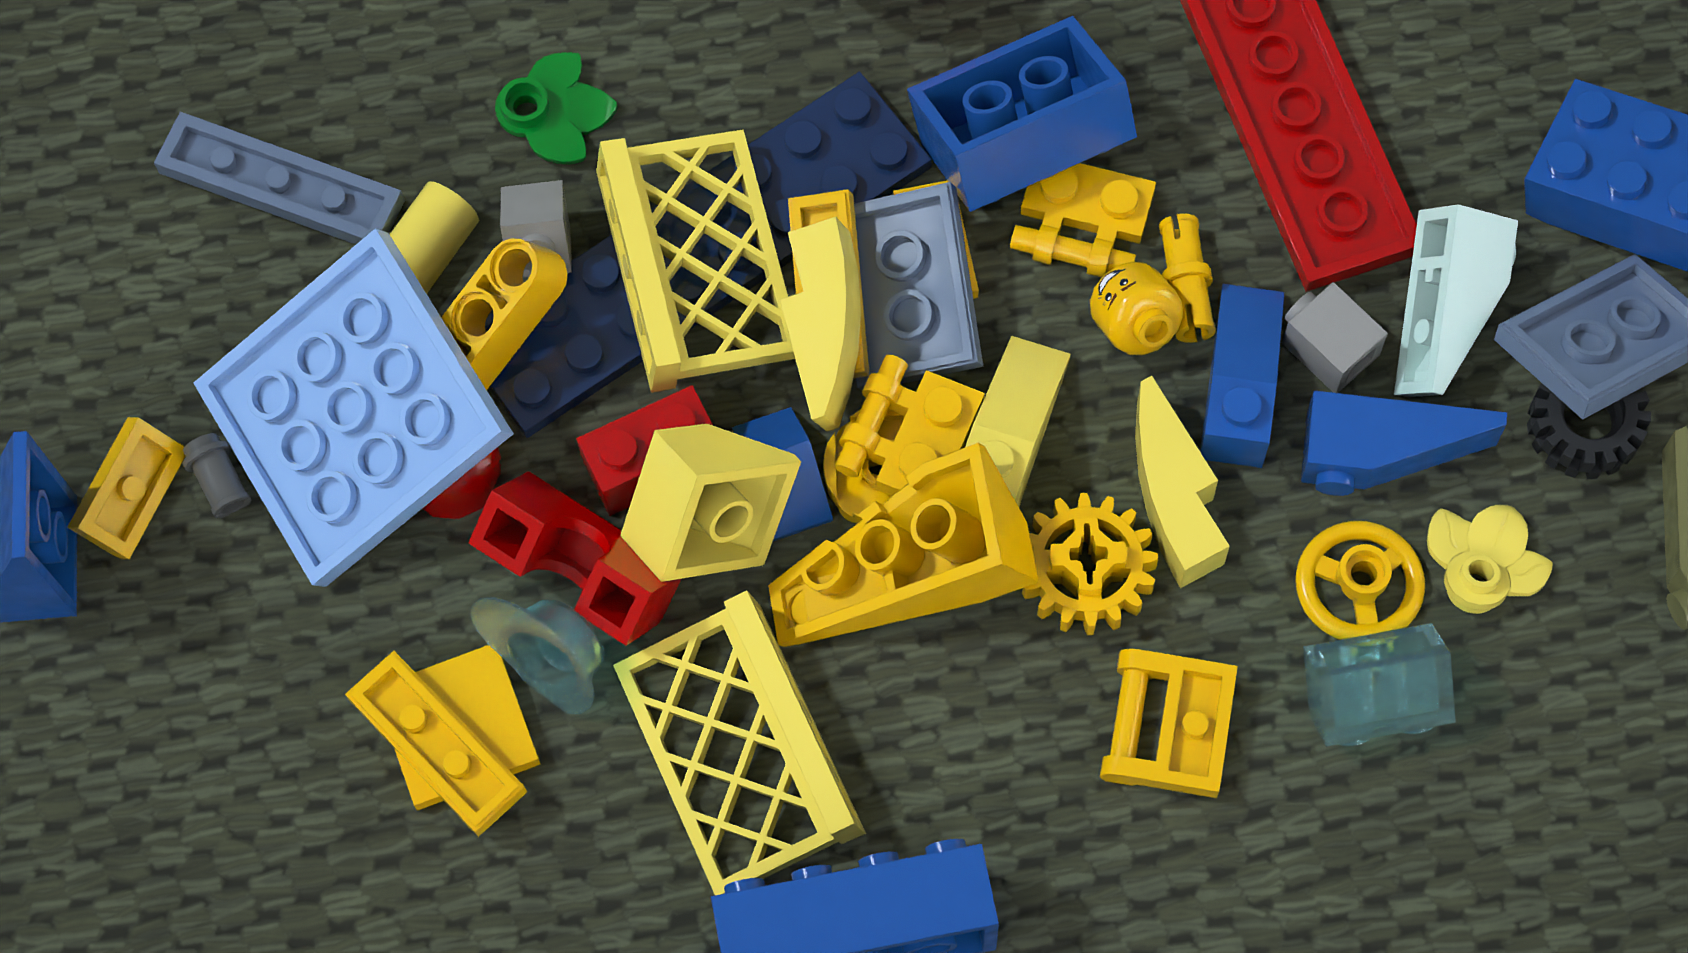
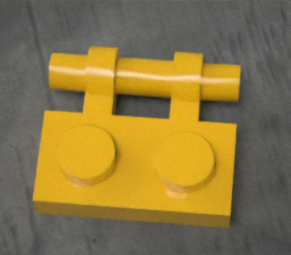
(1090, 201)
(934, 424)

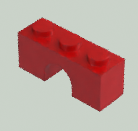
(540, 528)

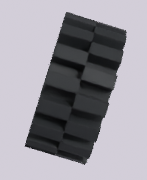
(1584, 454)

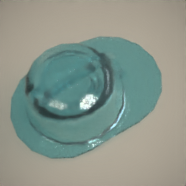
(546, 645)

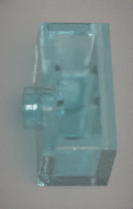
(1379, 685)

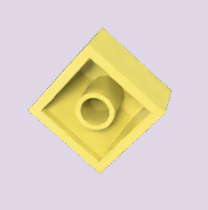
(707, 501)

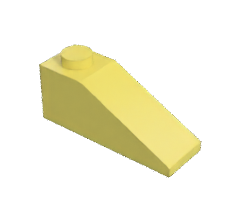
(1019, 409)

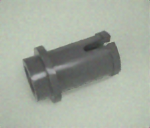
(216, 475)

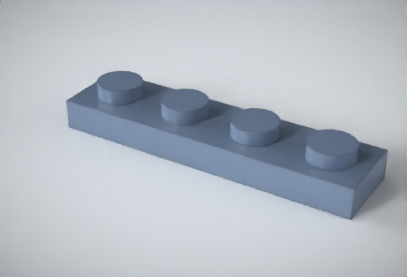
(277, 180)

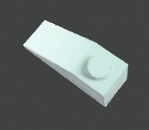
(1454, 284)

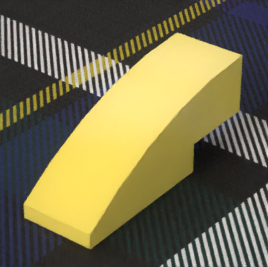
(825, 318)
(1176, 488)

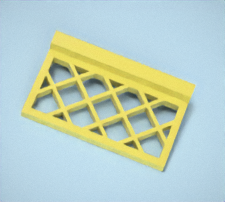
(643, 265)
(788, 720)

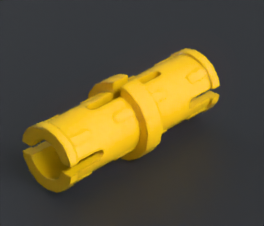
(1188, 276)

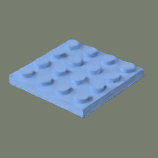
(352, 408)

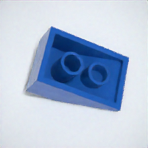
(35, 543)

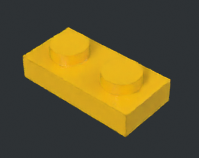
(128, 488)

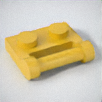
(1191, 725)

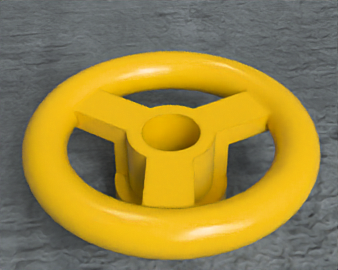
(1362, 558)

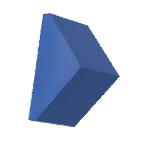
(807, 501)

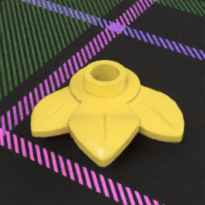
(1490, 548)

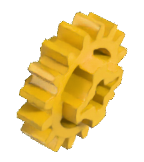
(1111, 559)

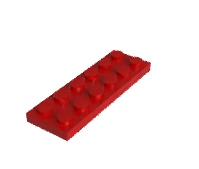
(1305, 136)

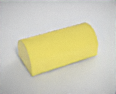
(433, 231)

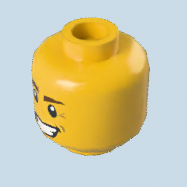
(1136, 308)

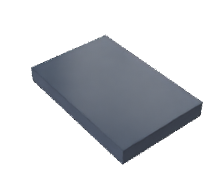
(917, 283)
(1602, 336)

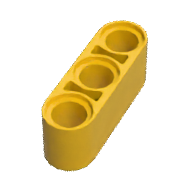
(515, 304)

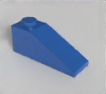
(1243, 376)
(1378, 440)

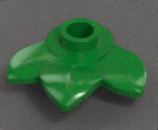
(563, 108)

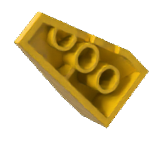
(924, 551)

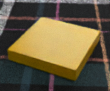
(485, 701)

